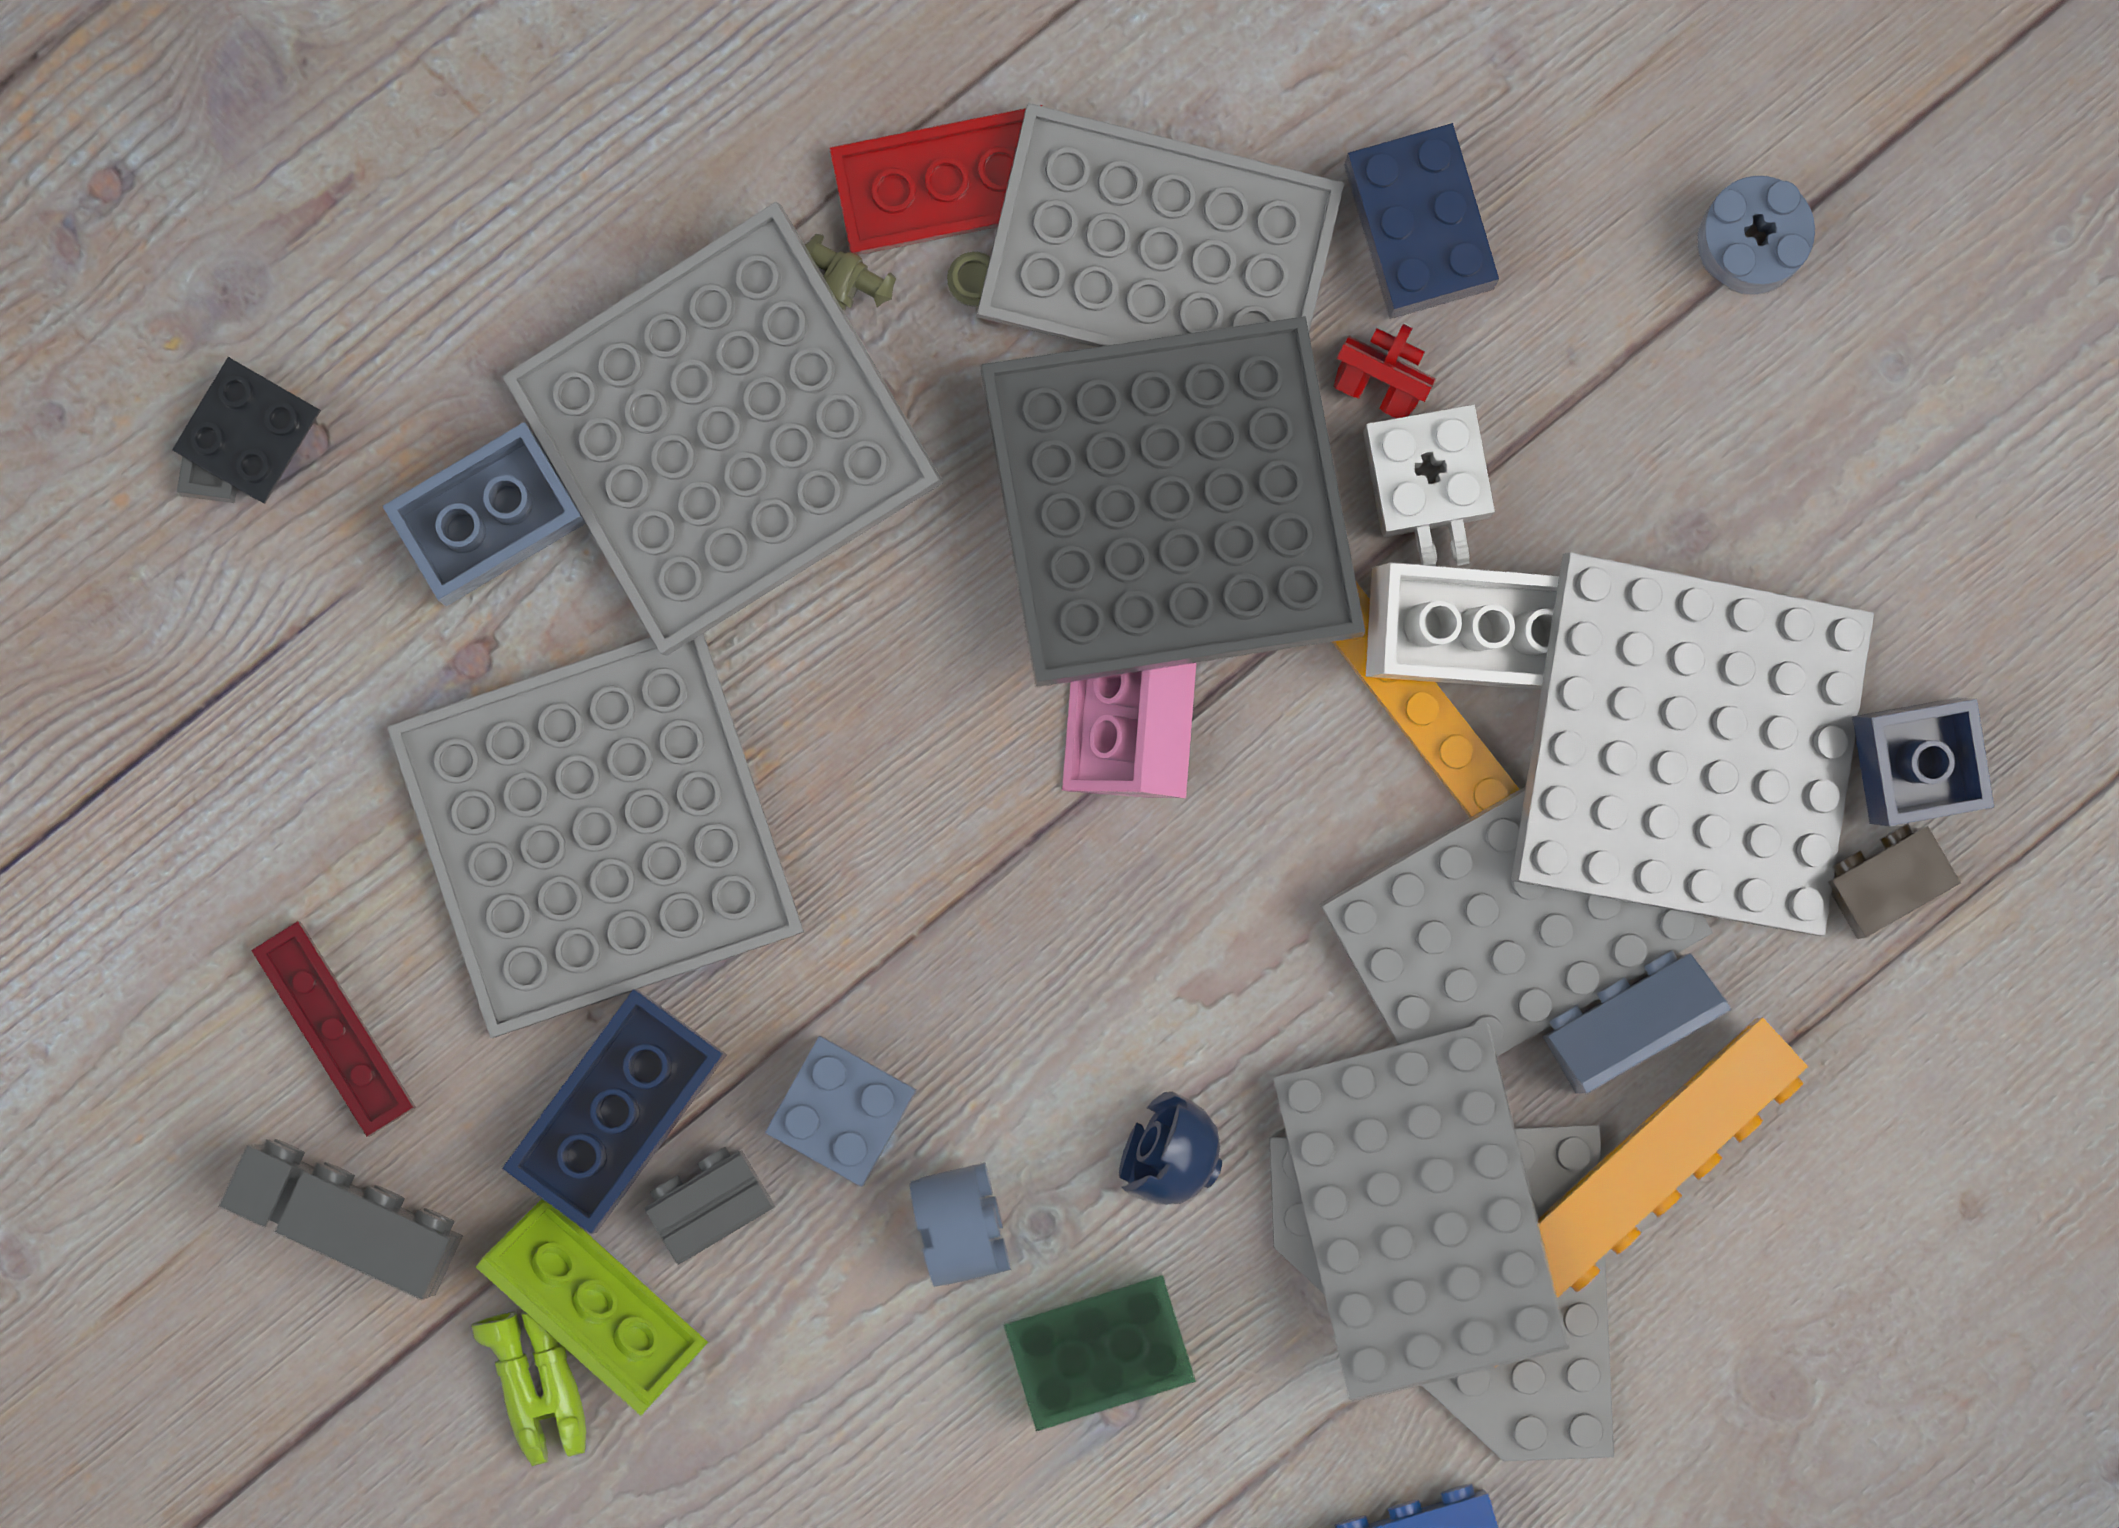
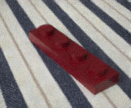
(333, 1028)

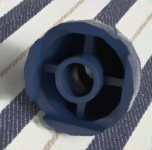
(1173, 1154)

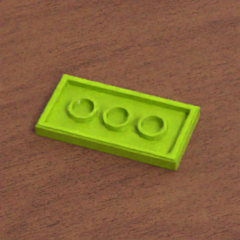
(592, 1305)

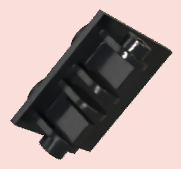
(246, 430)

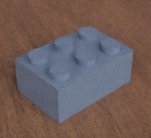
(484, 514)

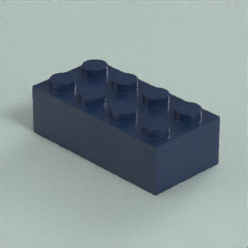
(614, 1111)

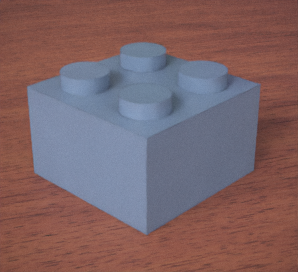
(841, 1111)

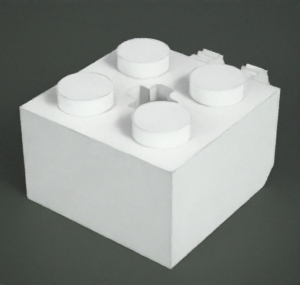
(1411, 504)

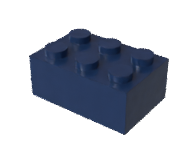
(1421, 221)

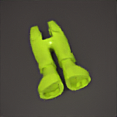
(522, 1402)

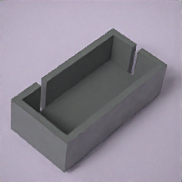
(342, 1220)

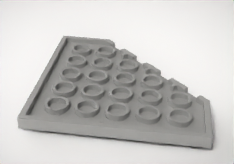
(1532, 1406)

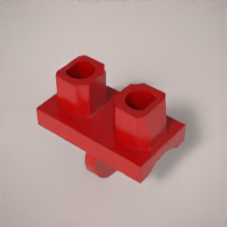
(1362, 361)

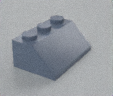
(1634, 1021)

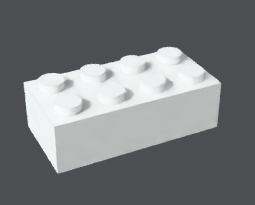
(1459, 625)

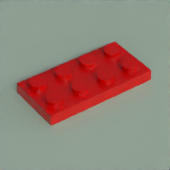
(926, 182)

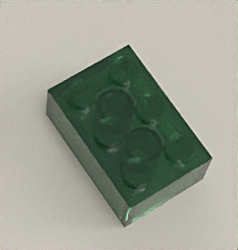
(1099, 1352)

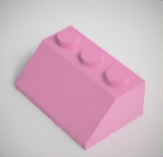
(1131, 733)

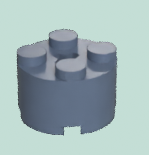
(1774, 209)
(959, 1225)

